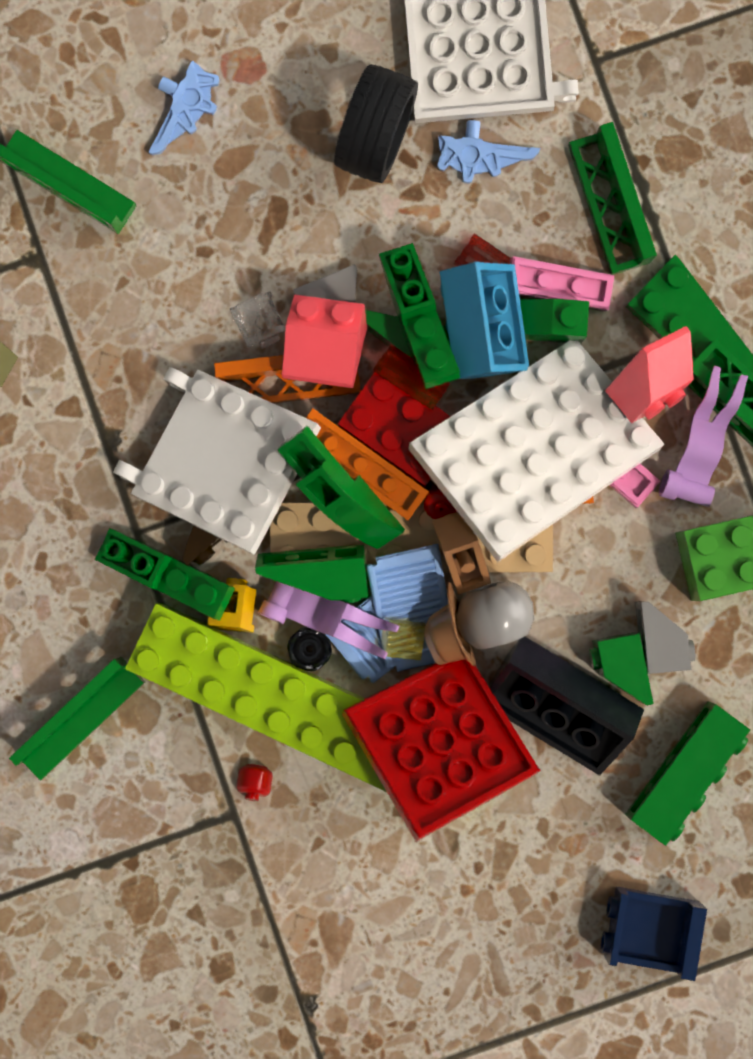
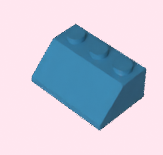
(484, 319)

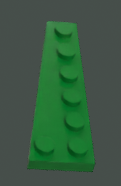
(677, 301)

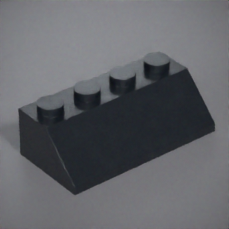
(564, 706)

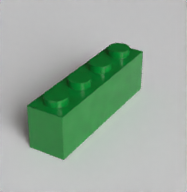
(688, 772)

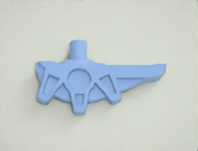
(189, 103)
(476, 156)

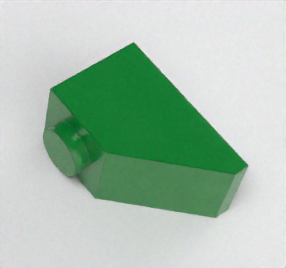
(623, 664)

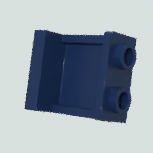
(654, 931)

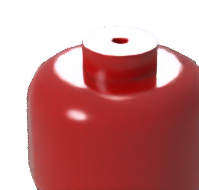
(437, 504)
(254, 781)

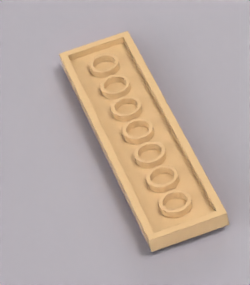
(306, 527)

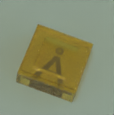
(407, 641)

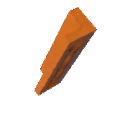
(273, 366)
(384, 479)

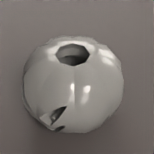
(494, 615)

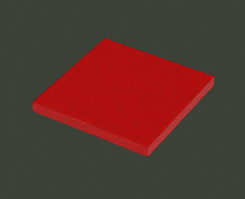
(440, 745)

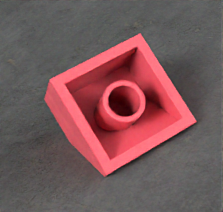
(323, 341)
(655, 377)

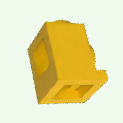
(242, 618)

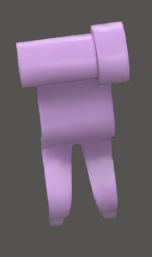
(703, 446)
(323, 616)

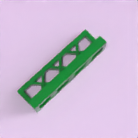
(67, 181)
(625, 196)
(743, 419)
(78, 718)

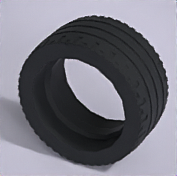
(375, 123)

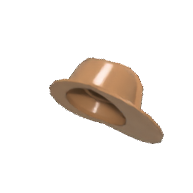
(443, 636)

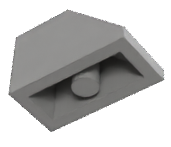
(663, 642)

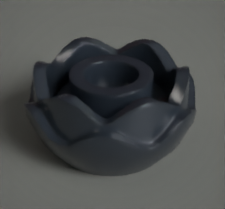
(309, 660)

